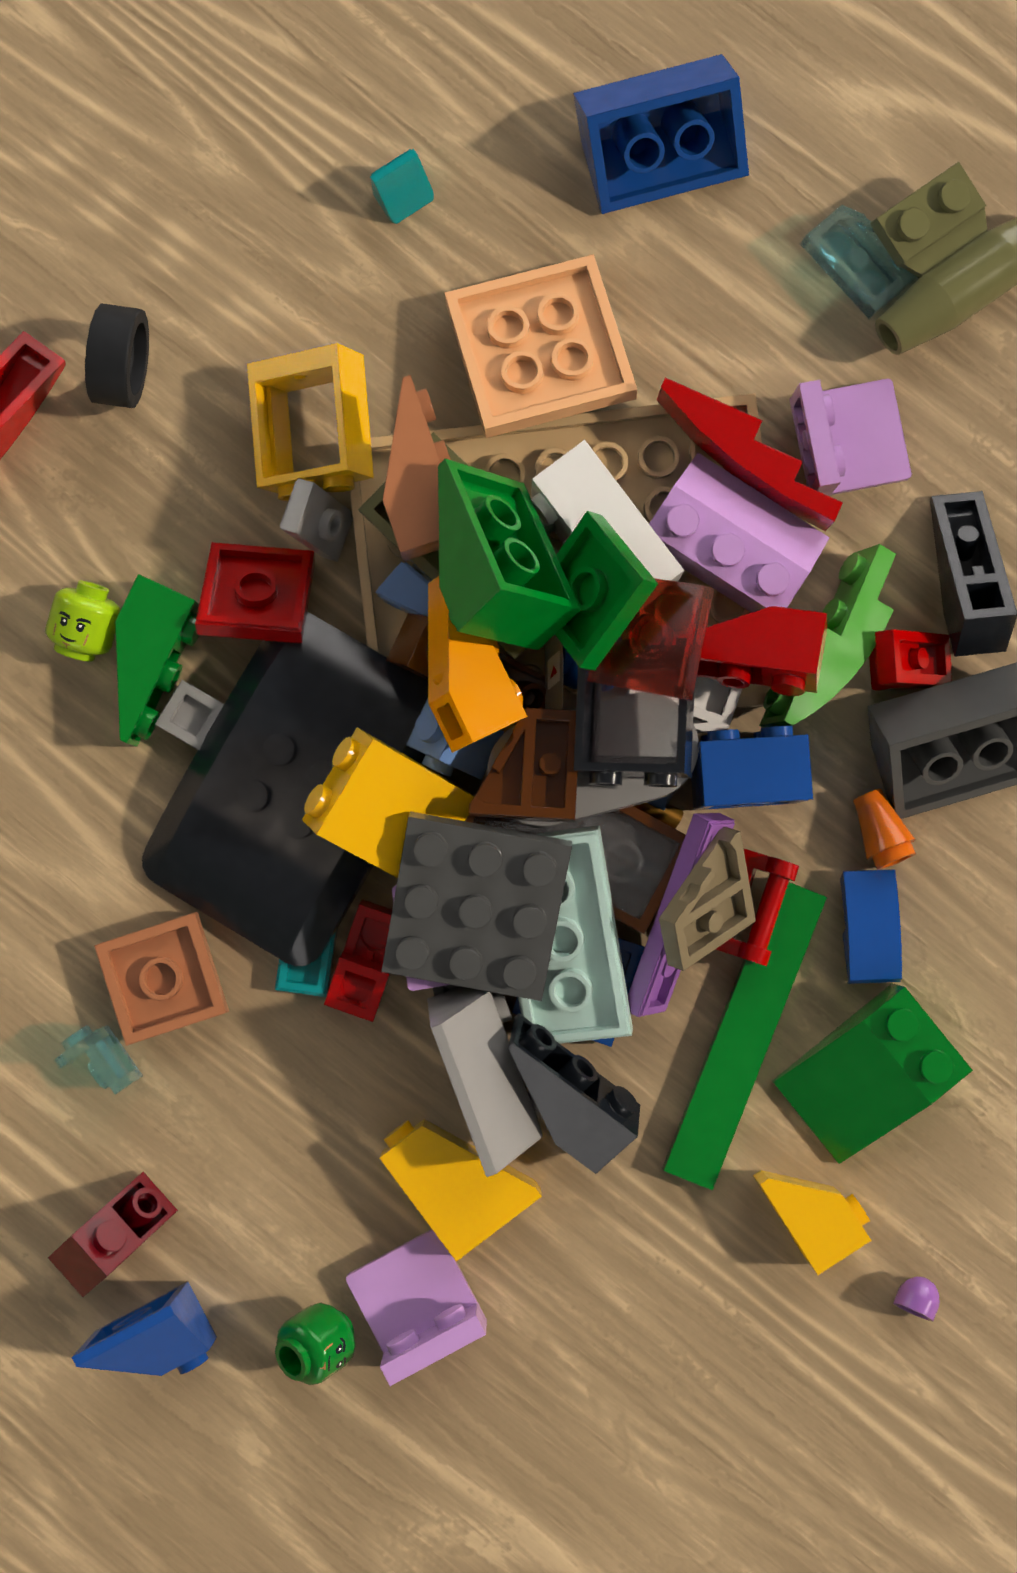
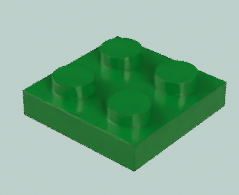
(607, 586)

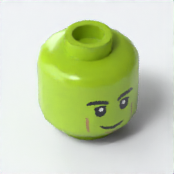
(82, 621)

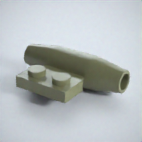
(946, 244)

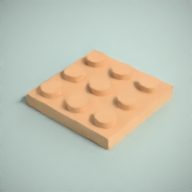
(540, 346)

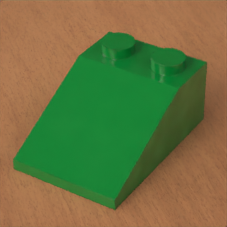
(498, 560)
(872, 1073)

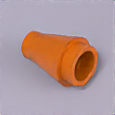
(883, 831)

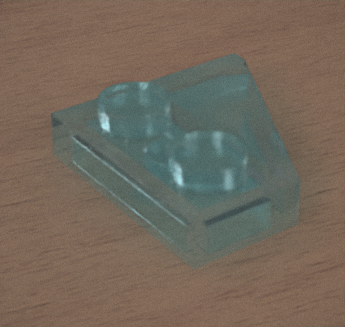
(856, 260)

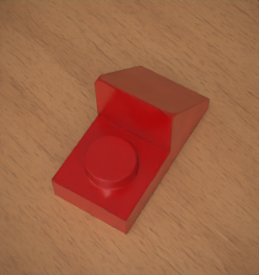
(909, 660)

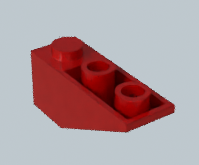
(767, 649)

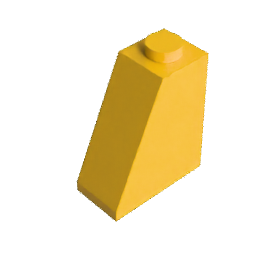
(450, 1185)

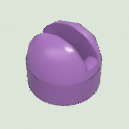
(918, 1297)

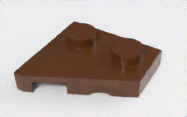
(533, 771)

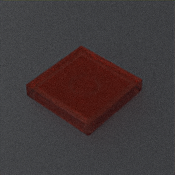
(661, 643)

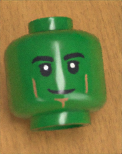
(315, 1344)

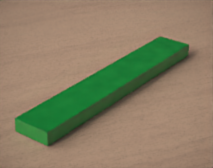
(742, 1044)

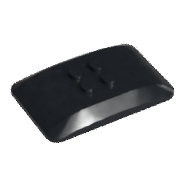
(235, 820)

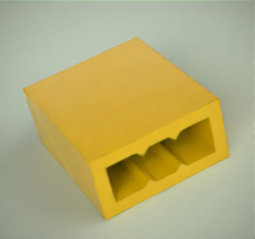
(370, 798)

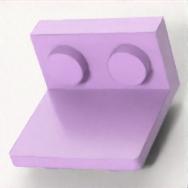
(849, 436)
(417, 1305)

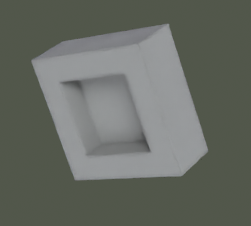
(189, 714)

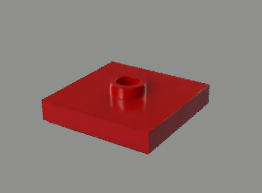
(255, 592)

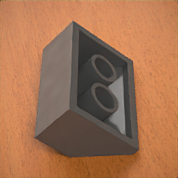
(947, 741)

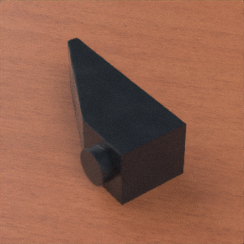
(971, 575)

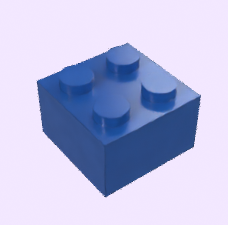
(752, 771)

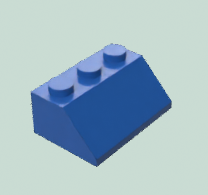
(663, 133)

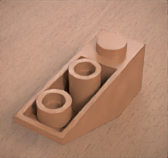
(413, 475)

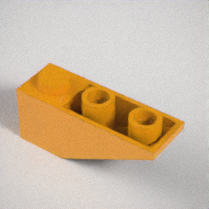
(466, 680)

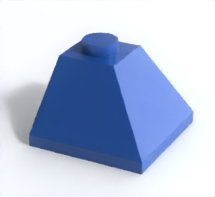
(152, 1338)

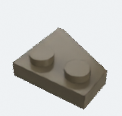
(709, 904)

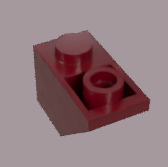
(112, 1234)

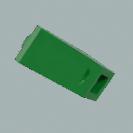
(149, 642)

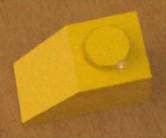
(816, 1217)

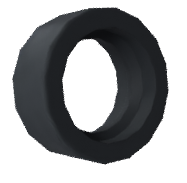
(117, 355)

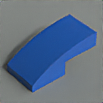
(872, 926)

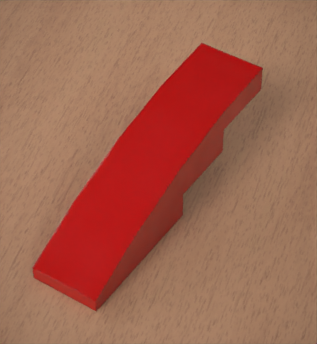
(729, 439)

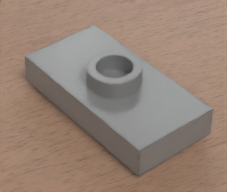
(316, 519)

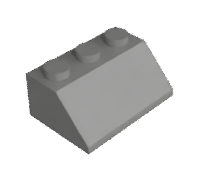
(484, 1074)

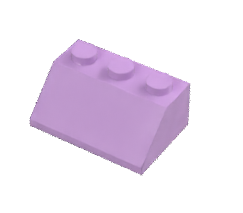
(736, 537)

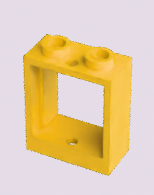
(268, 389)

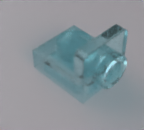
(109, 1060)

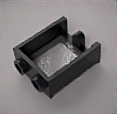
(631, 735)

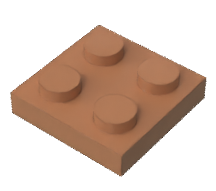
(161, 978)

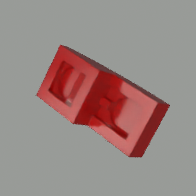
(358, 977)

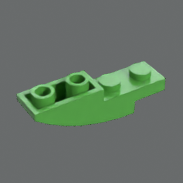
(850, 638)

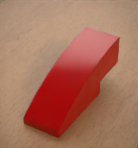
(26, 378)

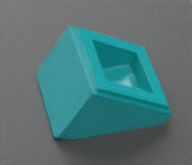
(402, 186)

